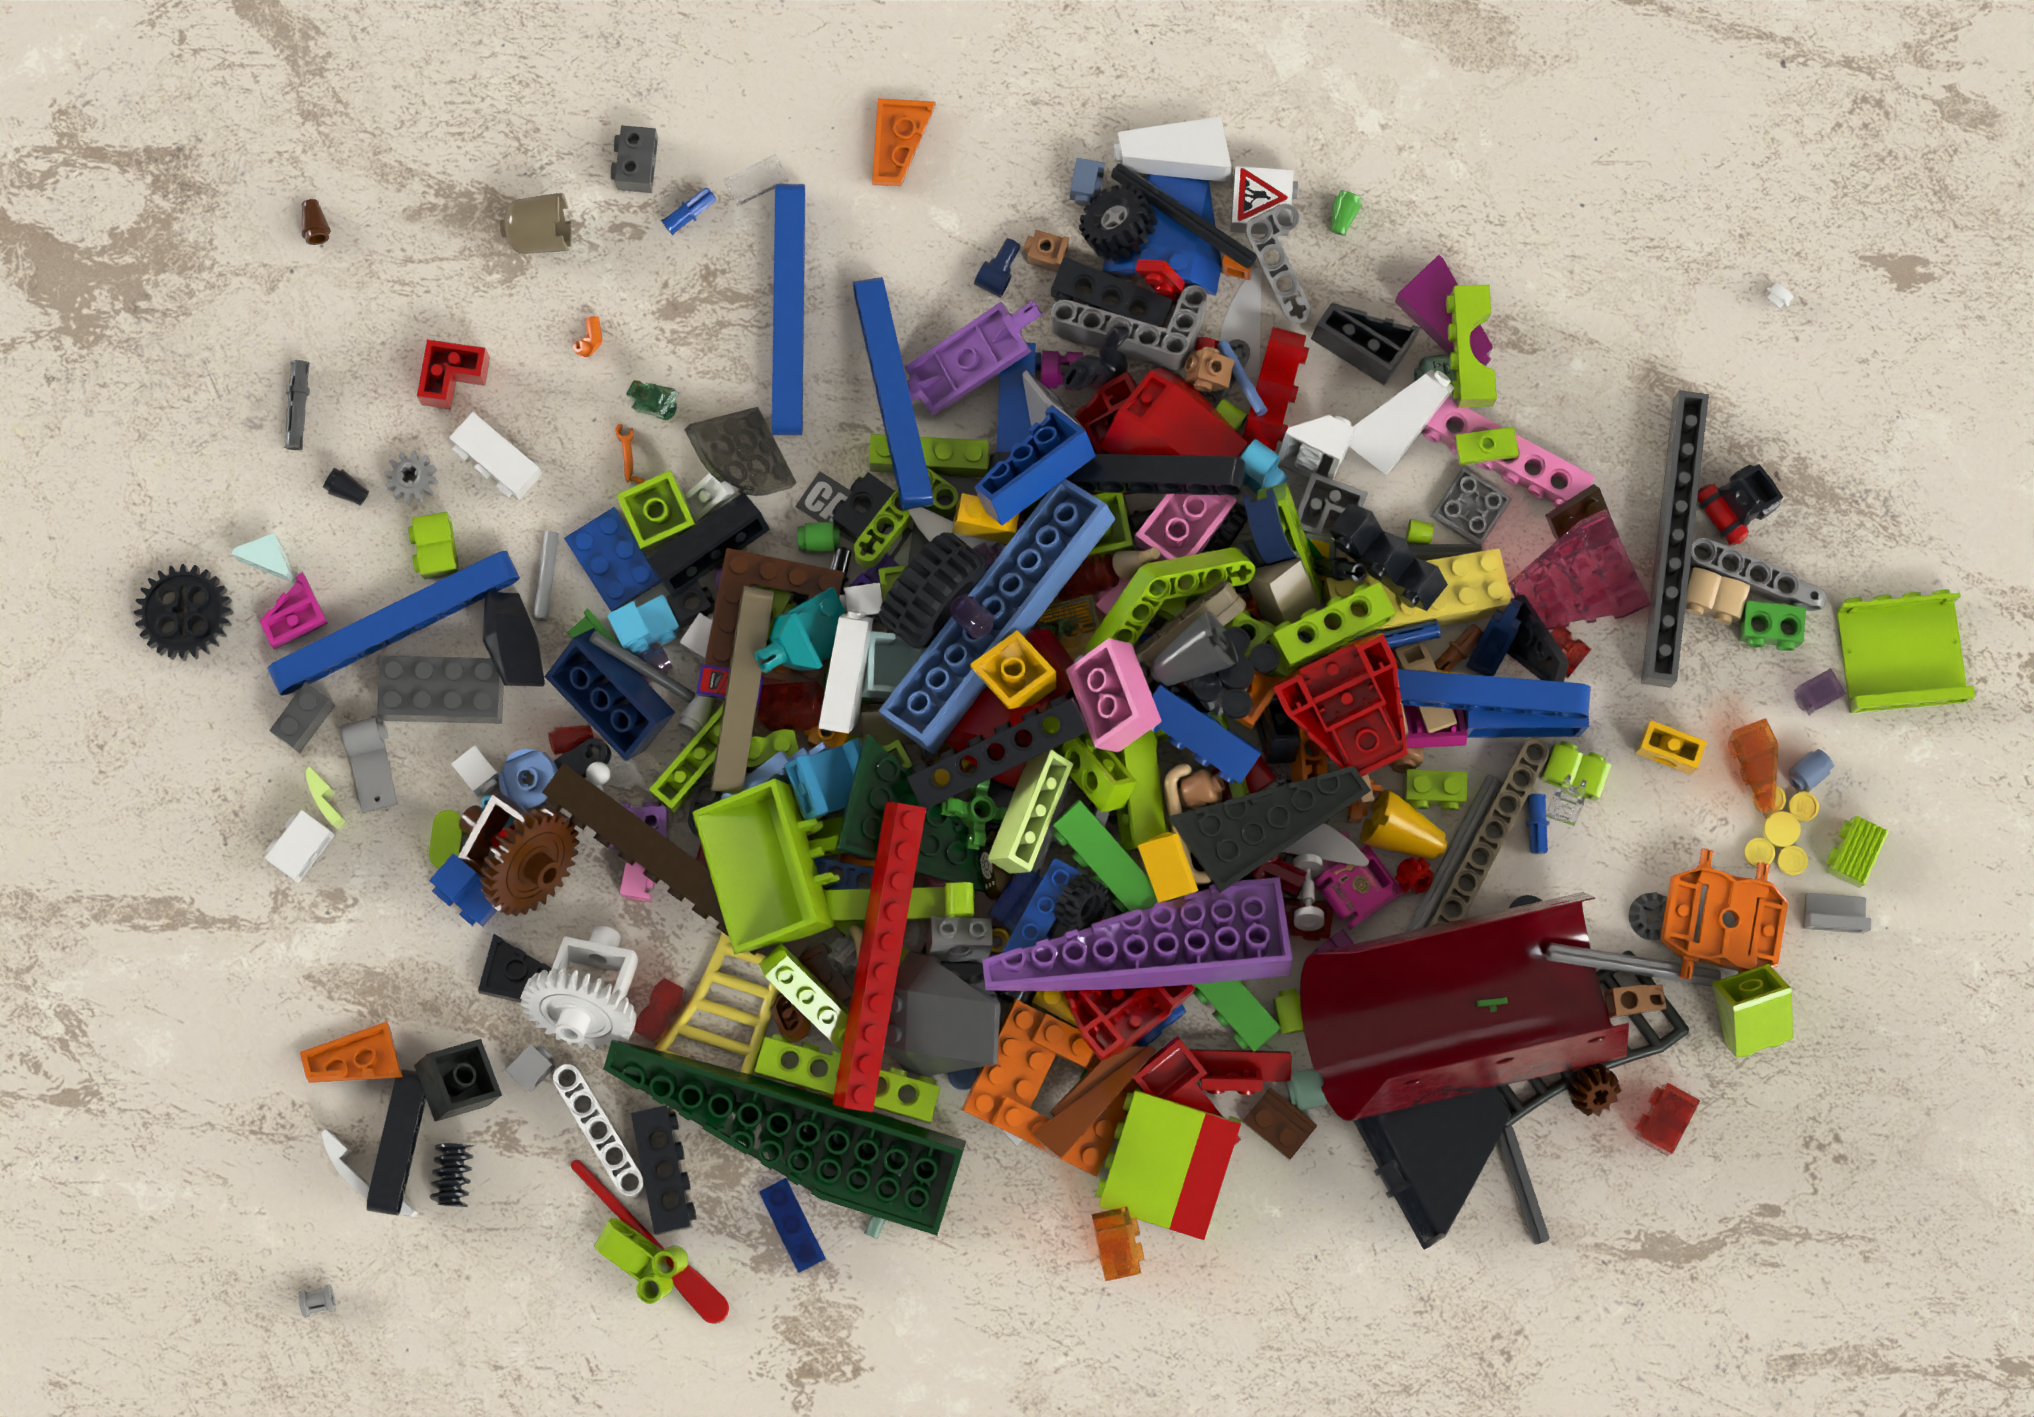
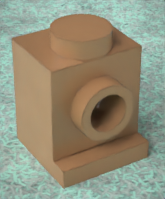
(1047, 259)

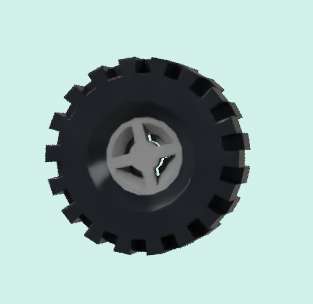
(1118, 222)

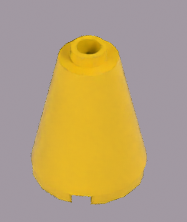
(1402, 828)

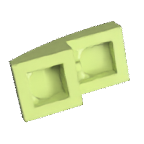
(321, 792)

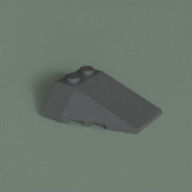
(940, 1020)

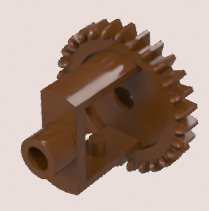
(528, 859)

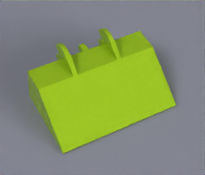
(764, 867)

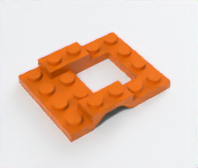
(1007, 1090)

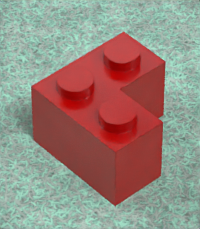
(444, 366)

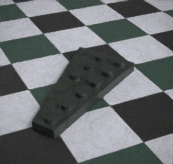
(1253, 828)

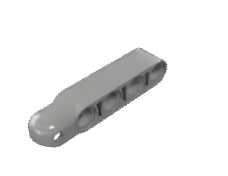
(1800, 591)

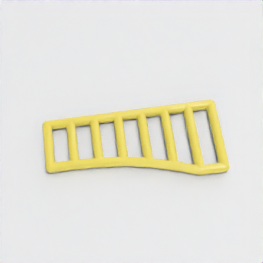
(697, 1001)

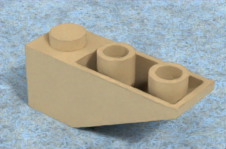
(1418, 658)

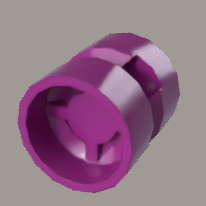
(1052, 365)

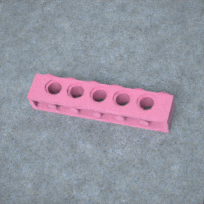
(1512, 471)

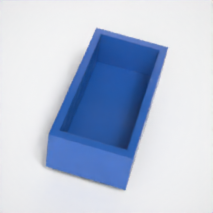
(1506, 725)

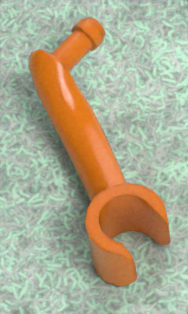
(627, 455)

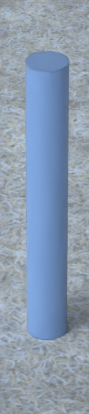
(1243, 379)

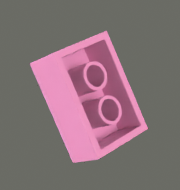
(1113, 695)

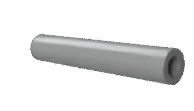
(545, 575)

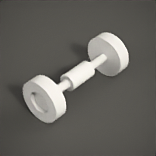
(1309, 917)

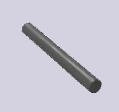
(642, 667)

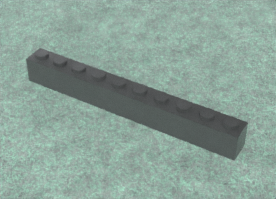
(1675, 539)

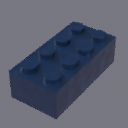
(609, 696)

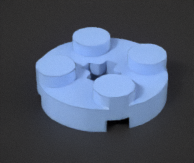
(515, 771)

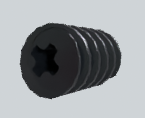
(451, 1174)

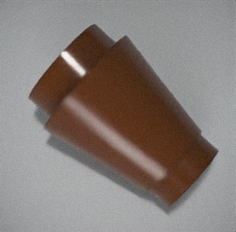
(314, 224)

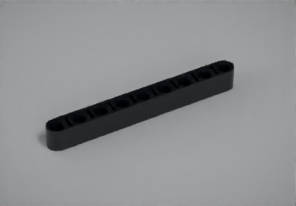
(1156, 474)

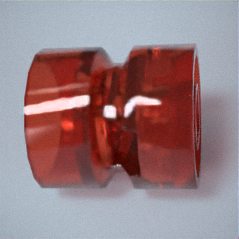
(1575, 648)

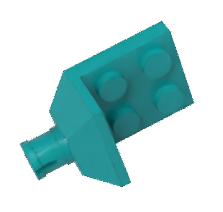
(803, 634)

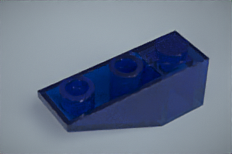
(793, 1226)

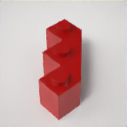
(1276, 386)

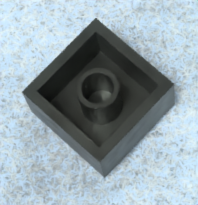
(457, 1080)

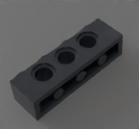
(1073, 274)
(645, 1125)

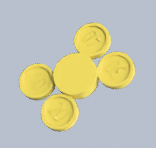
(1782, 831)

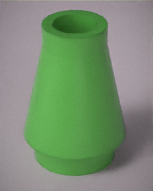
(1344, 211)

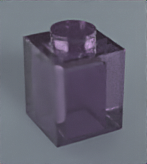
(1819, 692)

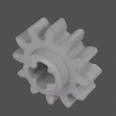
(409, 488)

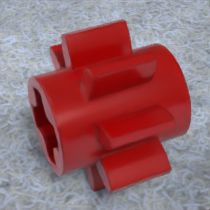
(1414, 875)

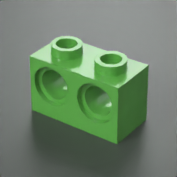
(1771, 617)

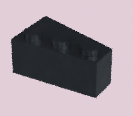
(1364, 340)

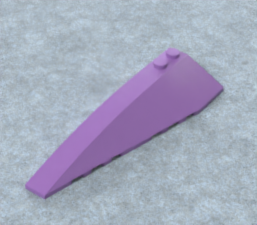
(1171, 944)

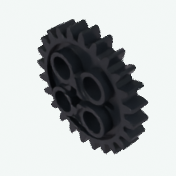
(156, 614)

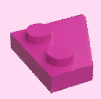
(293, 614)

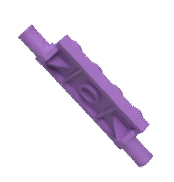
(970, 356)

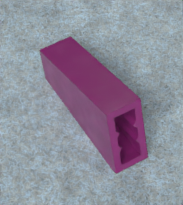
(1425, 304)

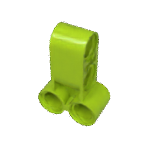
(641, 1259)

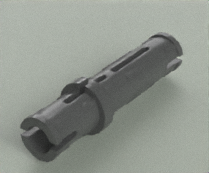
(297, 397)

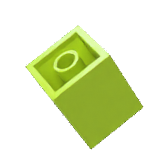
(1754, 1010)

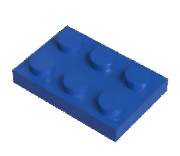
(612, 559)

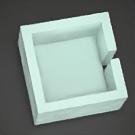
(887, 664)

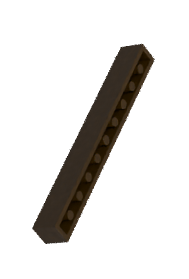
(642, 845)

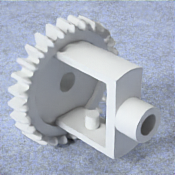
(581, 1009)

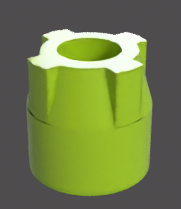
(1419, 532)

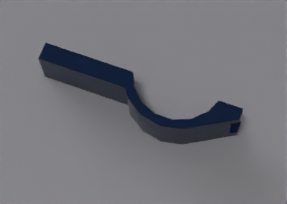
(1268, 530)

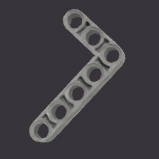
(1161, 339)

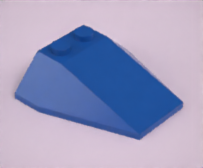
(1183, 250)

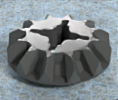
(1638, 915)

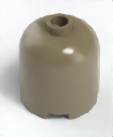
(537, 224)

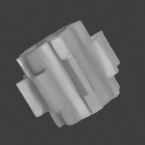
(843, 955)

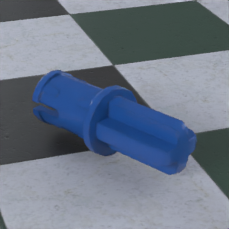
(689, 210)
(1537, 823)

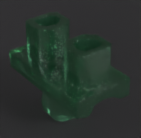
(653, 399)

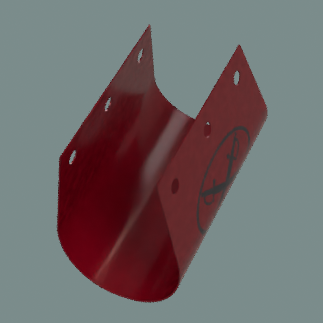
(1401, 1019)

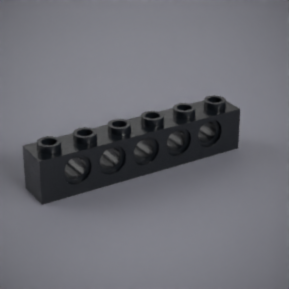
(930, 792)

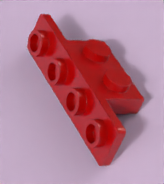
(1242, 1069)

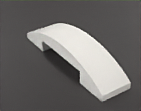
(338, 1153)

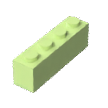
(1030, 812)

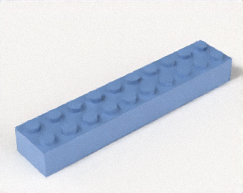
(1017, 593)

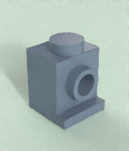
(1086, 181)

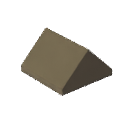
(1283, 591)

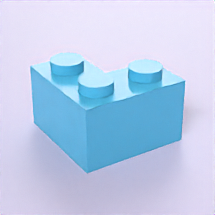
(644, 625)

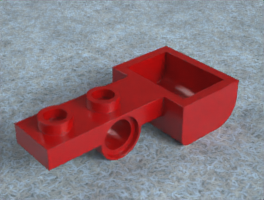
(1174, 1075)

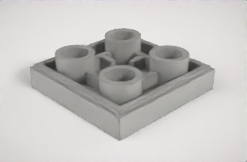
(1471, 507)

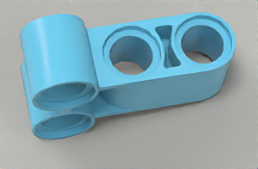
(1261, 467)

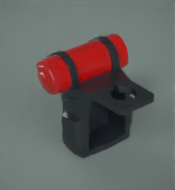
(1743, 499)

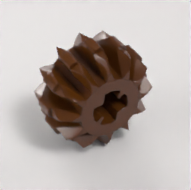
(1594, 1089)

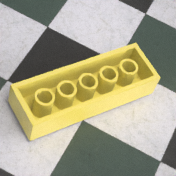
(1473, 592)

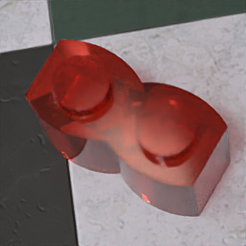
(665, 1003)

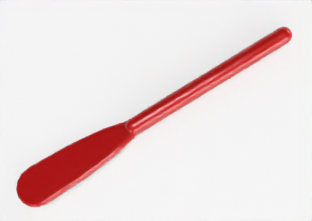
(690, 1284)

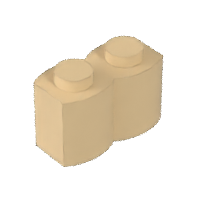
(1716, 596)

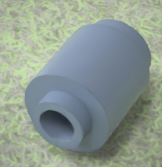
(1810, 770)

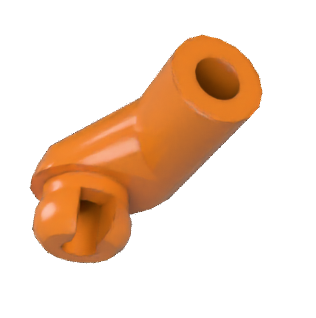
(592, 340)

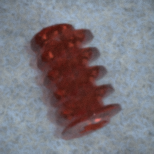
(1090, 578)

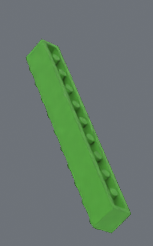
(1134, 891)

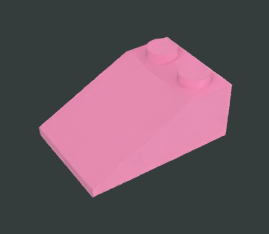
(1183, 524)

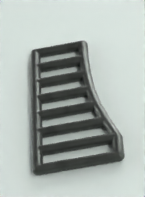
(1655, 1047)

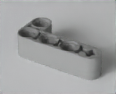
(1283, 266)

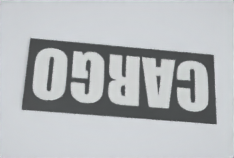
(823, 497)

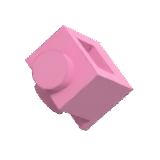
(635, 884)

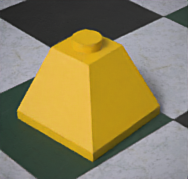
(1016, 672)

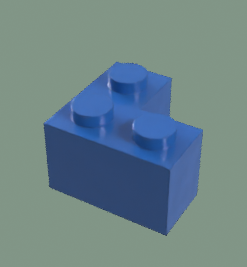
(461, 885)

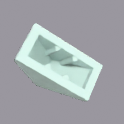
(265, 555)

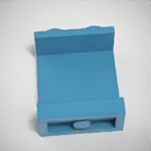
(824, 779)

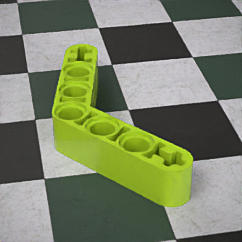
(1224, 564)

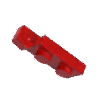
(1161, 278)

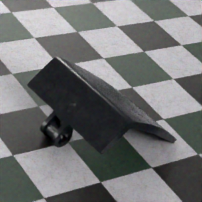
(1434, 1155)

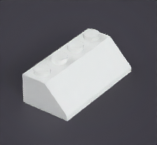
(1316, 446)

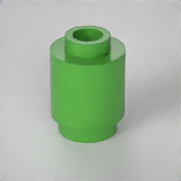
(818, 537)

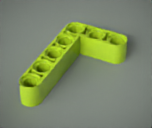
(945, 901)

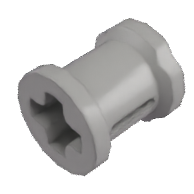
(317, 1301)

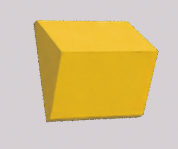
(1167, 866)

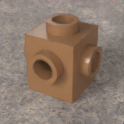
(1208, 369)

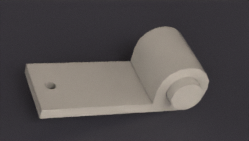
(370, 763)

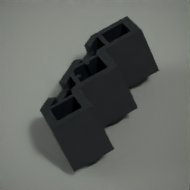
(1387, 558)

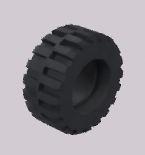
(928, 586)

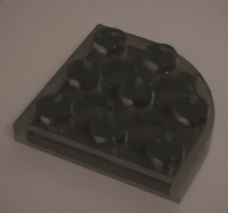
(741, 452)

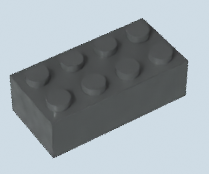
(439, 690)

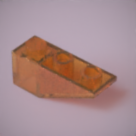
(1758, 757)

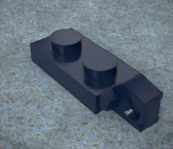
(1495, 640)

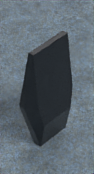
(512, 640)

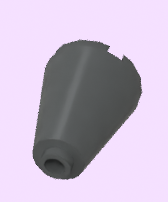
(1195, 652)

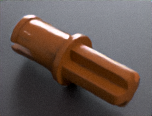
(1459, 649)

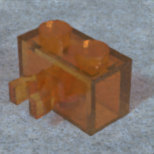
(1116, 1243)

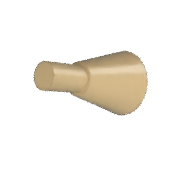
(1128, 562)

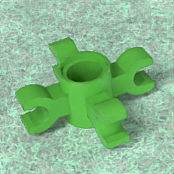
(976, 824)

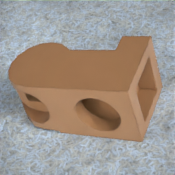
(1634, 1000)

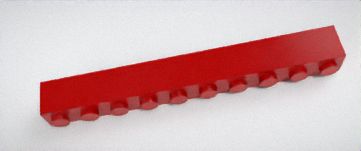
(879, 956)

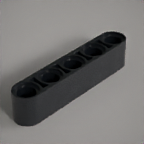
(397, 1145)

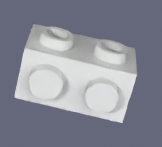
(299, 845)

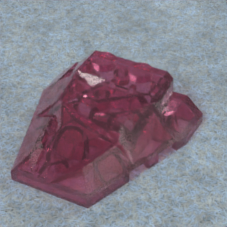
(1582, 576)

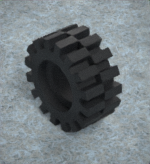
(1229, 528)
(1081, 902)

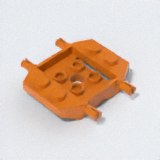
(1757, 912)

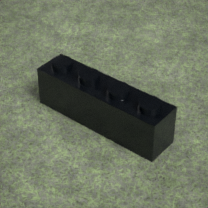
(705, 544)

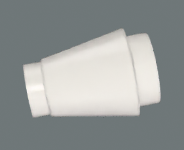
(696, 714)

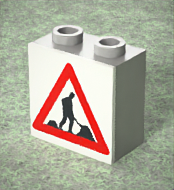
(1258, 191)

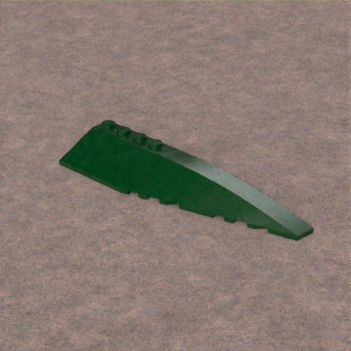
(821, 1146)

